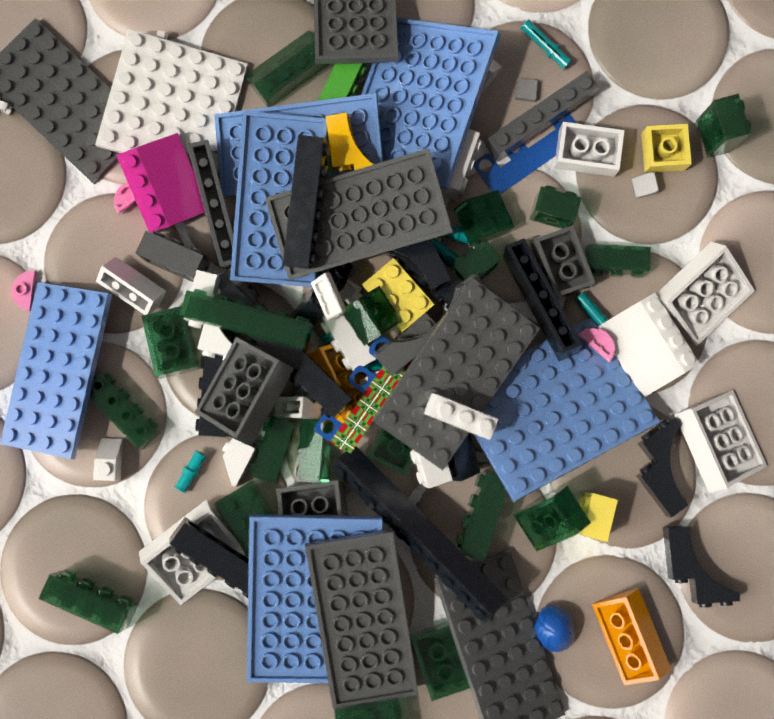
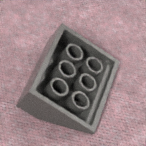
(244, 391)

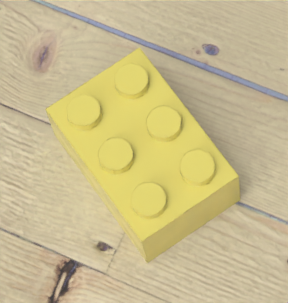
(402, 292)

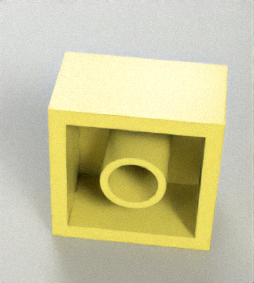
(666, 148)
(600, 512)

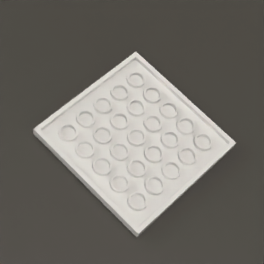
(168, 91)

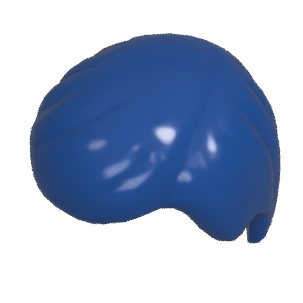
(554, 628)

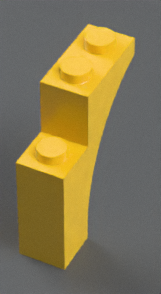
(343, 146)

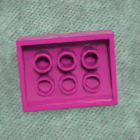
(162, 182)

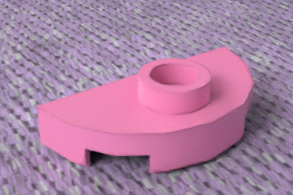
(123, 198)
(23, 289)
(599, 341)

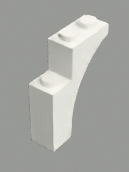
(212, 338)

